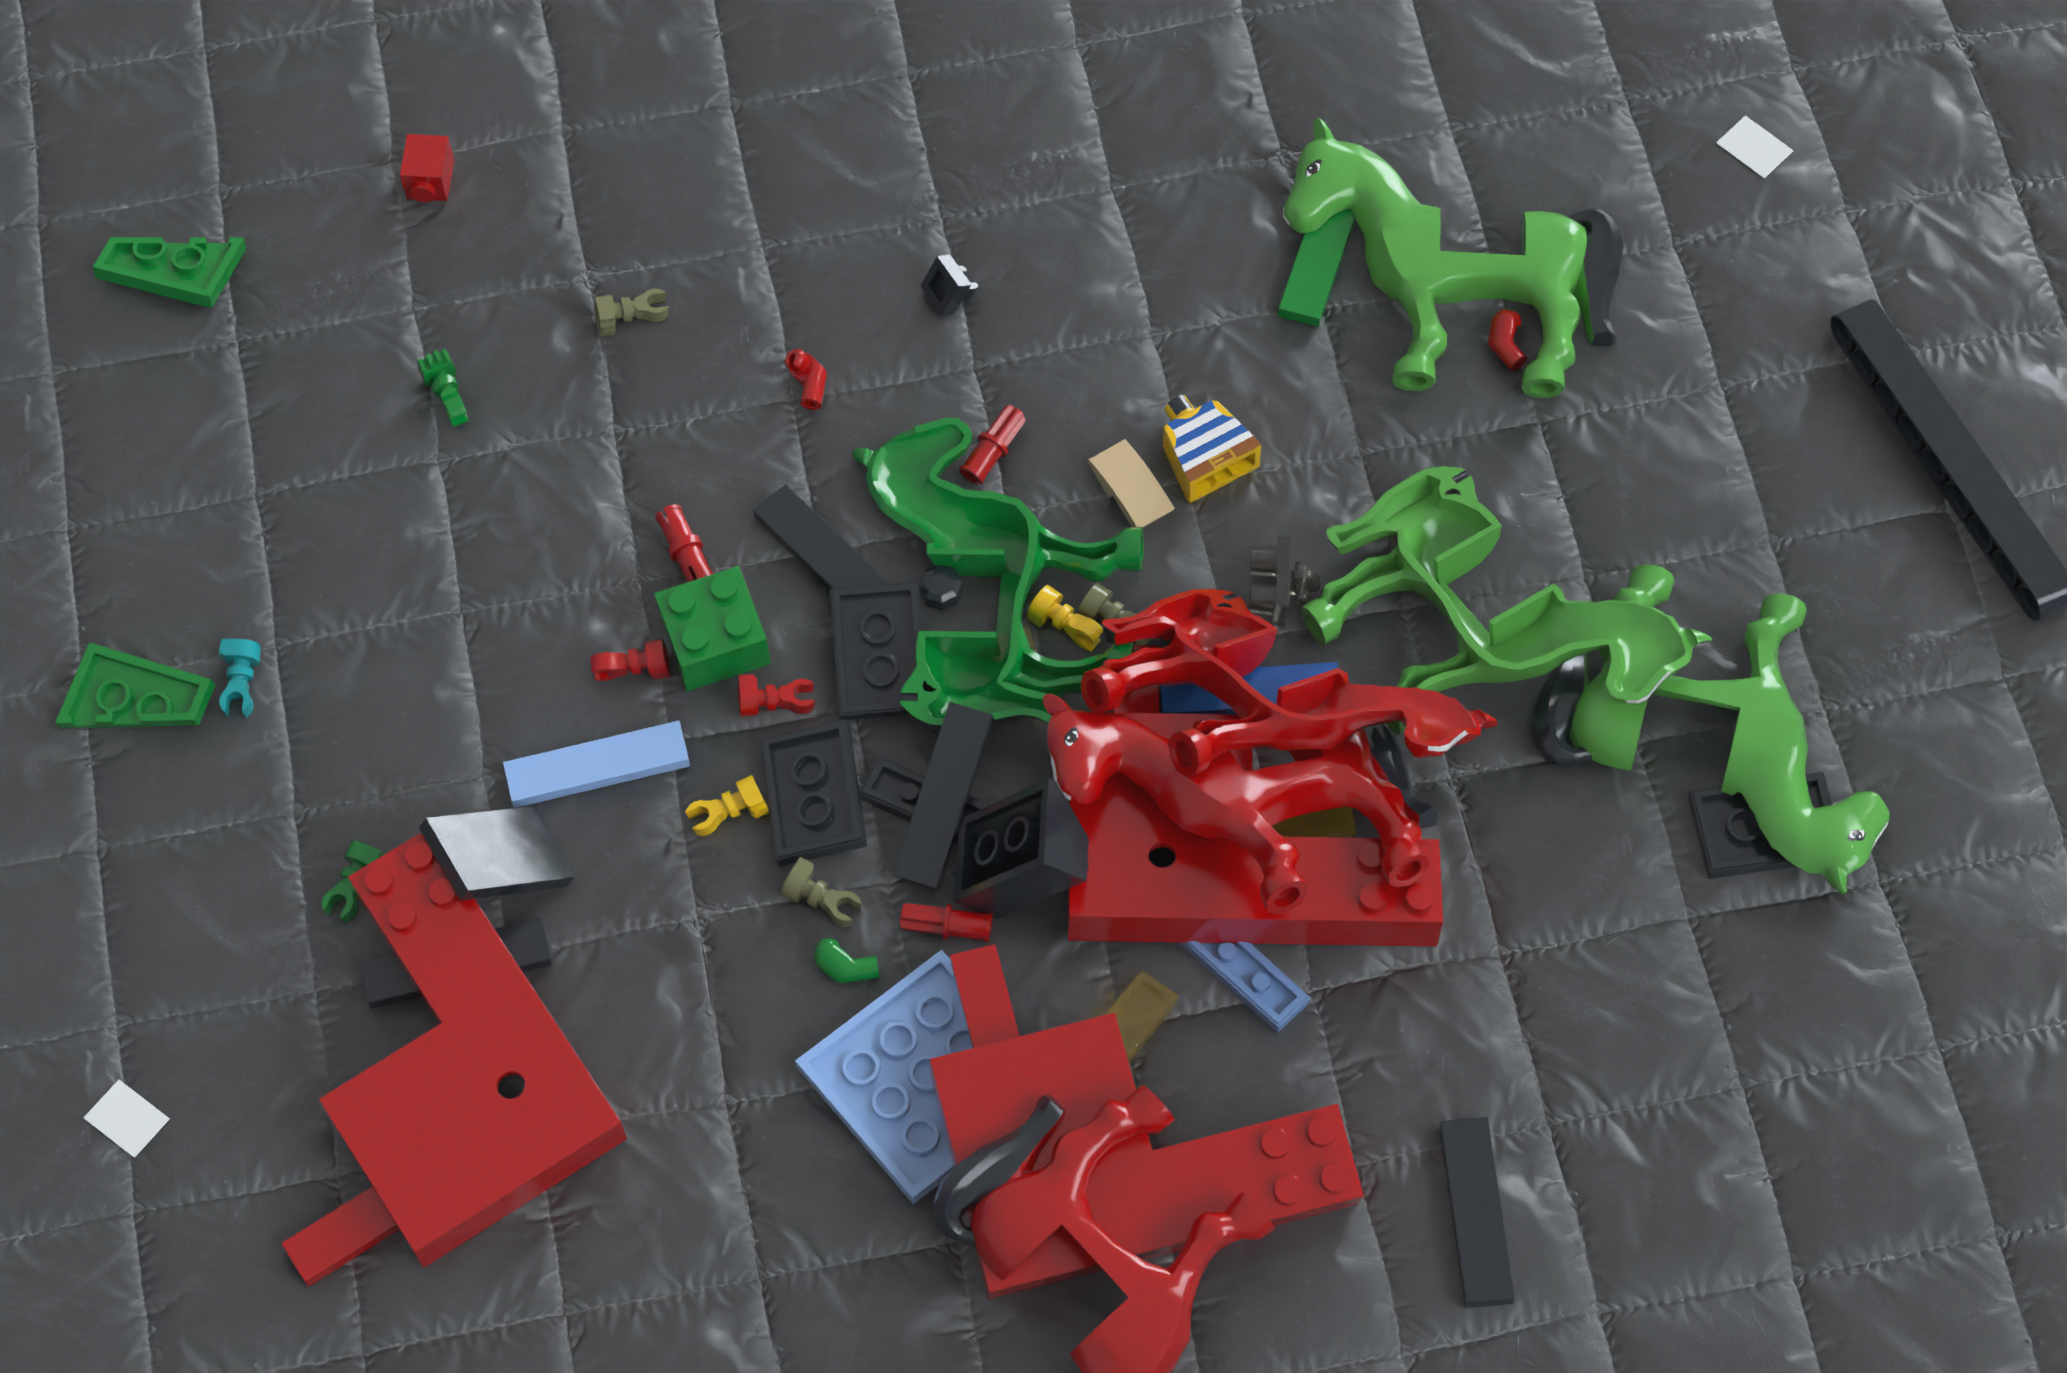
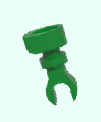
(438, 373)
(358, 856)

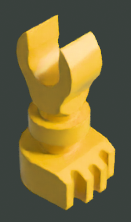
(1080, 628)
(730, 804)

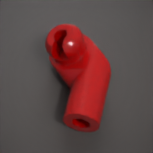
(1501, 339)
(809, 375)

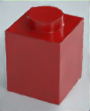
(427, 167)

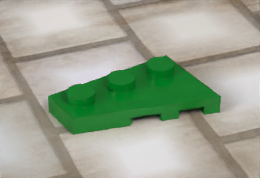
(181, 271)
(132, 692)

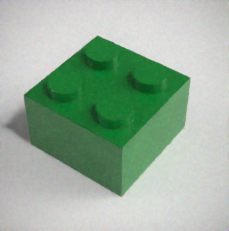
(712, 628)

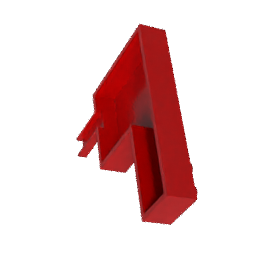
(1216, 883)
(430, 1117)
(1135, 1193)

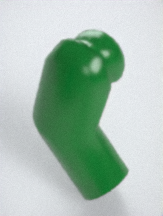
(841, 966)

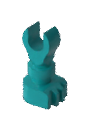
(240, 655)

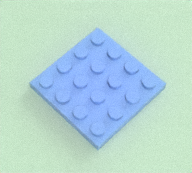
(880, 1076)

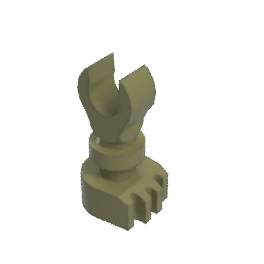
(608, 311)
(1099, 602)
(800, 884)

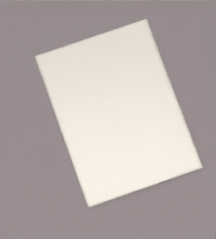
(1754, 146)
(126, 1118)

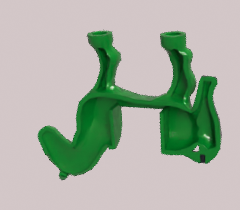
(984, 538)

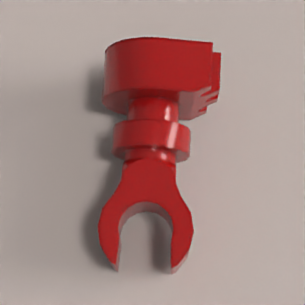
(613, 665)
(752, 698)

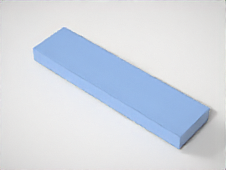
(596, 764)

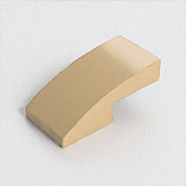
(1131, 484)

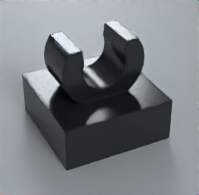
(947, 285)

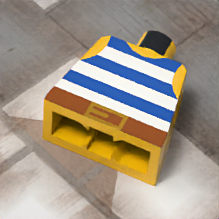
(1207, 446)

